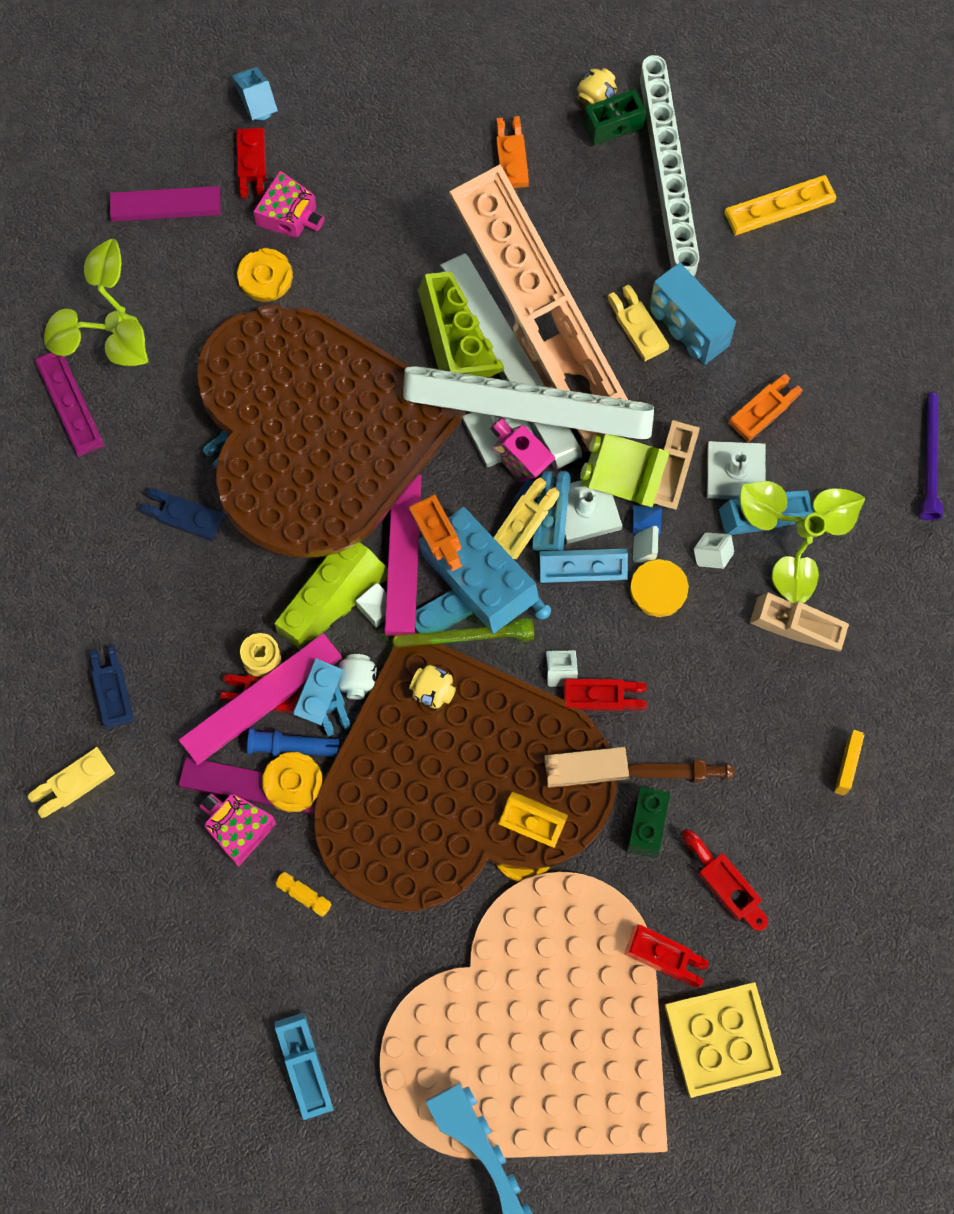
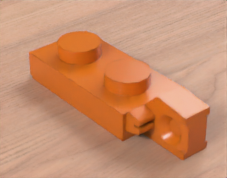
(437, 530)

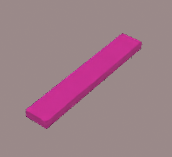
(403, 564)
(257, 700)

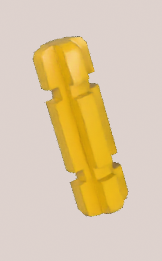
(303, 894)

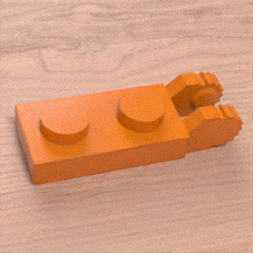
(512, 153)
(763, 409)

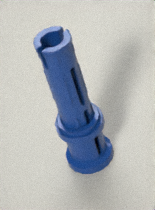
(278, 743)

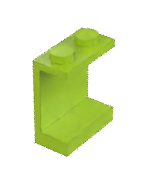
(624, 468)

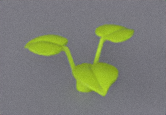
(127, 342)
(834, 513)

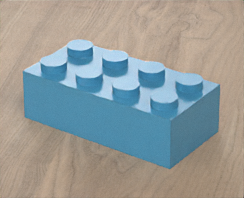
(489, 577)

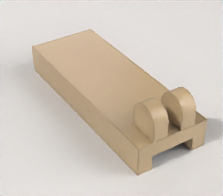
(586, 767)

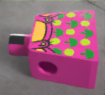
(287, 208)
(520, 450)
(236, 825)

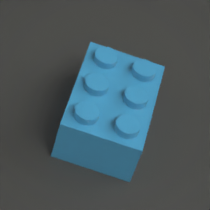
(691, 314)

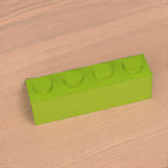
(454, 329)
(330, 594)

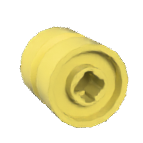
(260, 654)

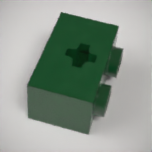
(614, 117)
(648, 822)

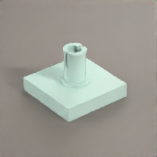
(483, 438)
(732, 466)
(589, 513)

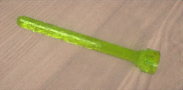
(519, 630)

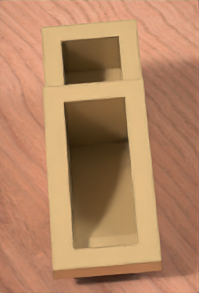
(681, 445)
(799, 622)

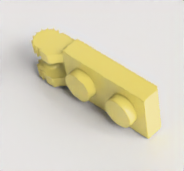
(638, 325)
(525, 518)
(73, 782)

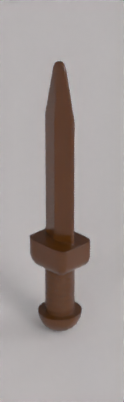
(697, 771)

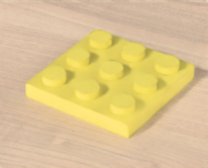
(722, 1040)

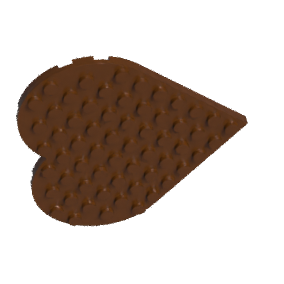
(313, 429)
(423, 788)

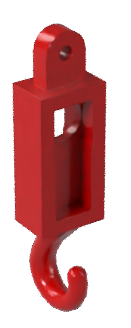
(723, 880)

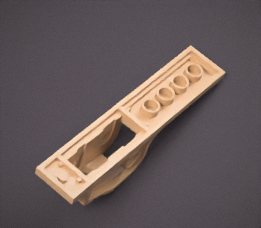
(532, 286)

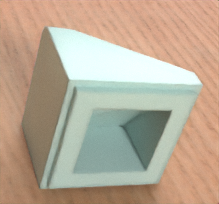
(714, 550)
(373, 604)

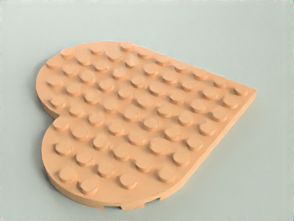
(540, 1027)

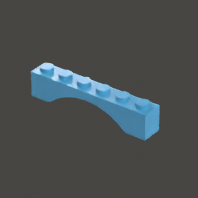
(457, 1118)

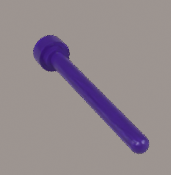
(931, 507)

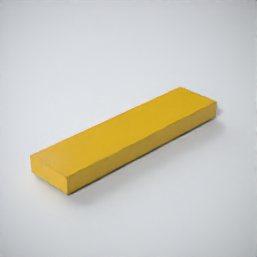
(780, 205)

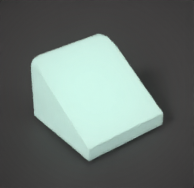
(646, 545)
(561, 666)

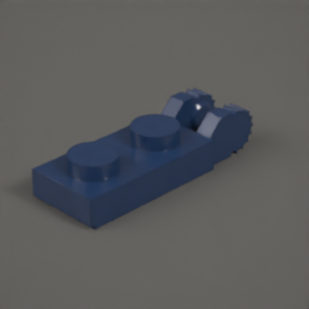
(183, 514)
(111, 690)

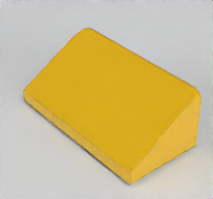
(533, 819)

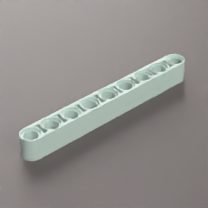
(668, 155)
(517, 366)
(528, 402)

